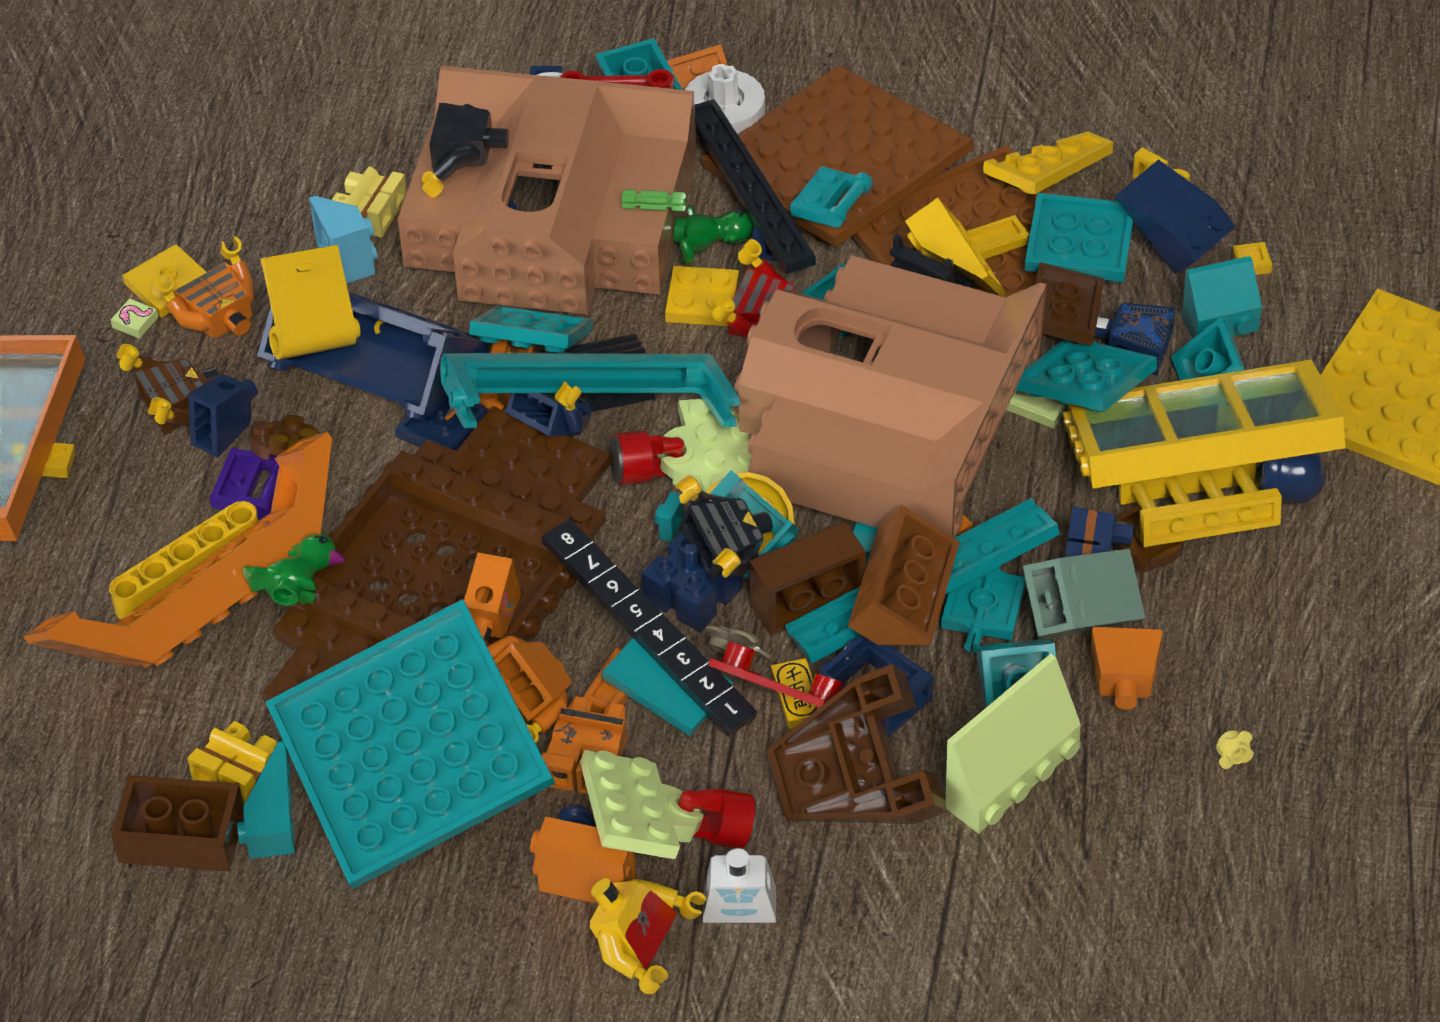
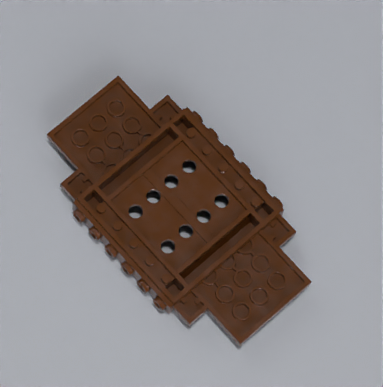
(485, 498)

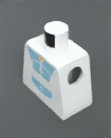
(739, 889)

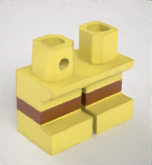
(375, 196)

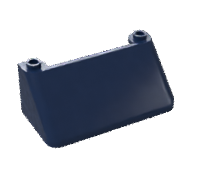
(395, 363)

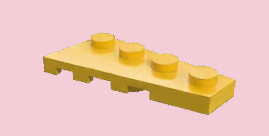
(1049, 163)

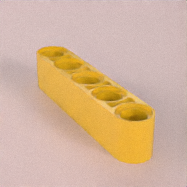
(180, 556)

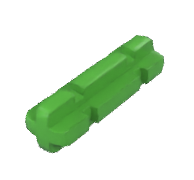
(654, 200)

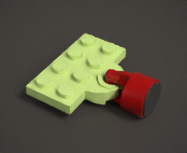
(694, 449)
(651, 818)

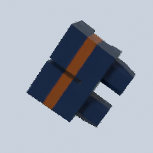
(1095, 532)

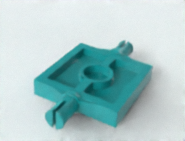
(985, 607)

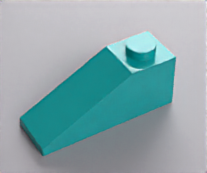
(269, 810)

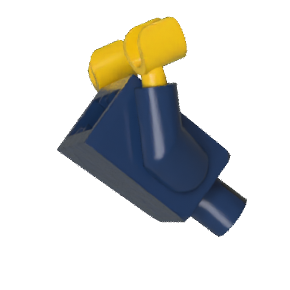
(552, 413)

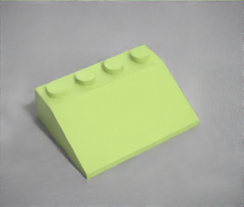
(1011, 746)

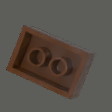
(805, 576)
(178, 823)

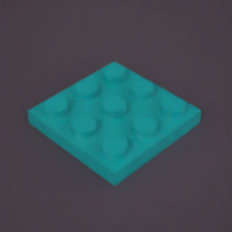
(1080, 236)
(530, 327)
(1086, 374)

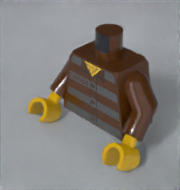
(164, 385)

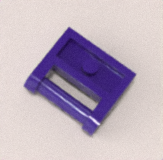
(240, 479)

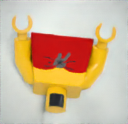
(633, 924)

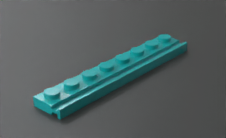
(978, 553)

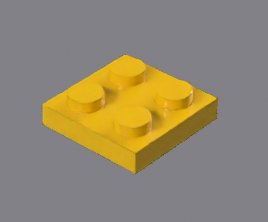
(695, 292)

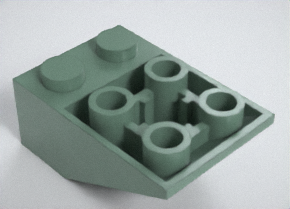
(1083, 593)

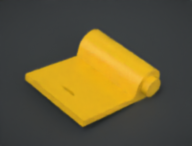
(309, 306)

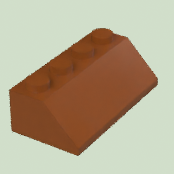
(904, 581)

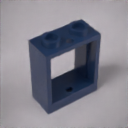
(863, 651)

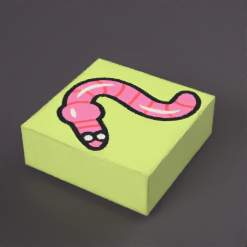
(134, 318)

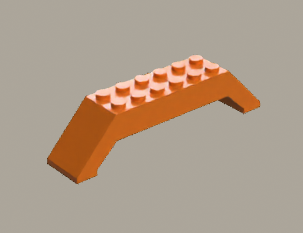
(212, 585)

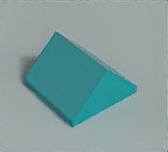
(1208, 353)

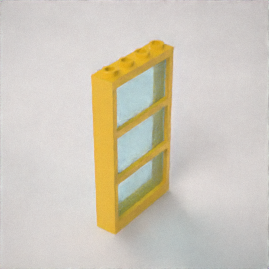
(1206, 424)

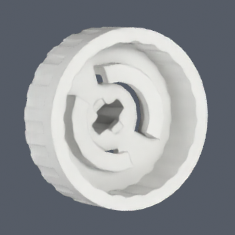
(730, 89)

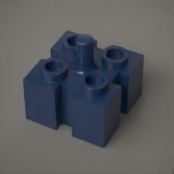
(685, 586)

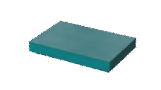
(647, 683)

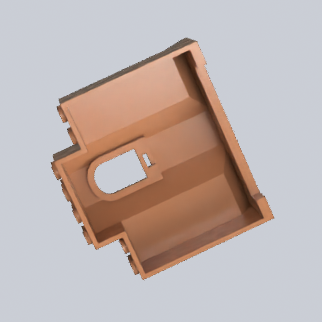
(598, 145)
(891, 427)

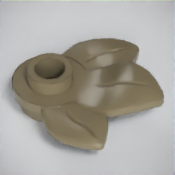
(721, 635)

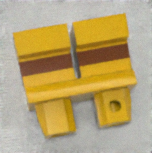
(231, 758)

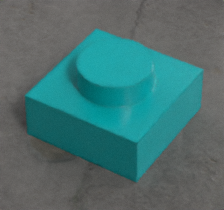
(669, 517)

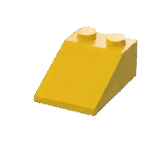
(942, 236)

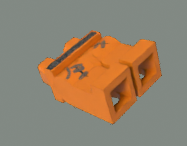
(580, 731)

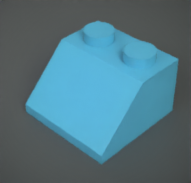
(344, 226)

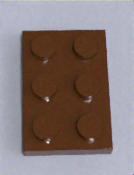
(1070, 303)

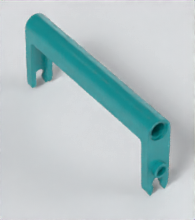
(474, 373)

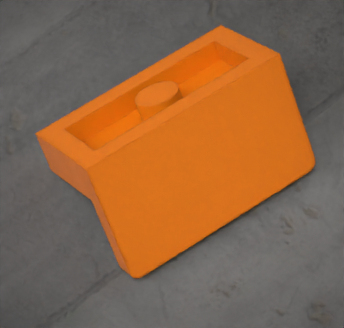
(695, 64)

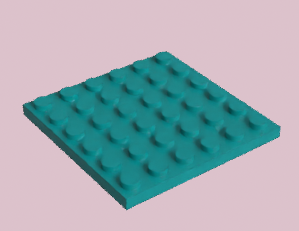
(409, 744)

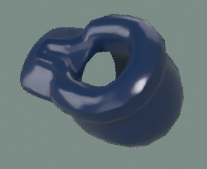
(1295, 477)

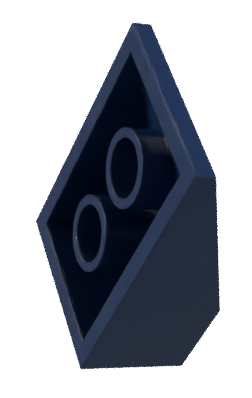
(1174, 215)

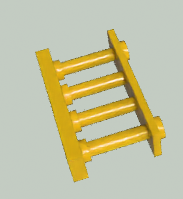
(1204, 517)

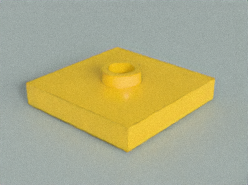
(171, 262)

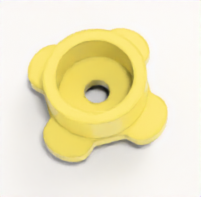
(1234, 748)

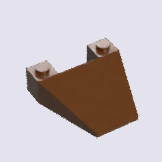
(842, 763)

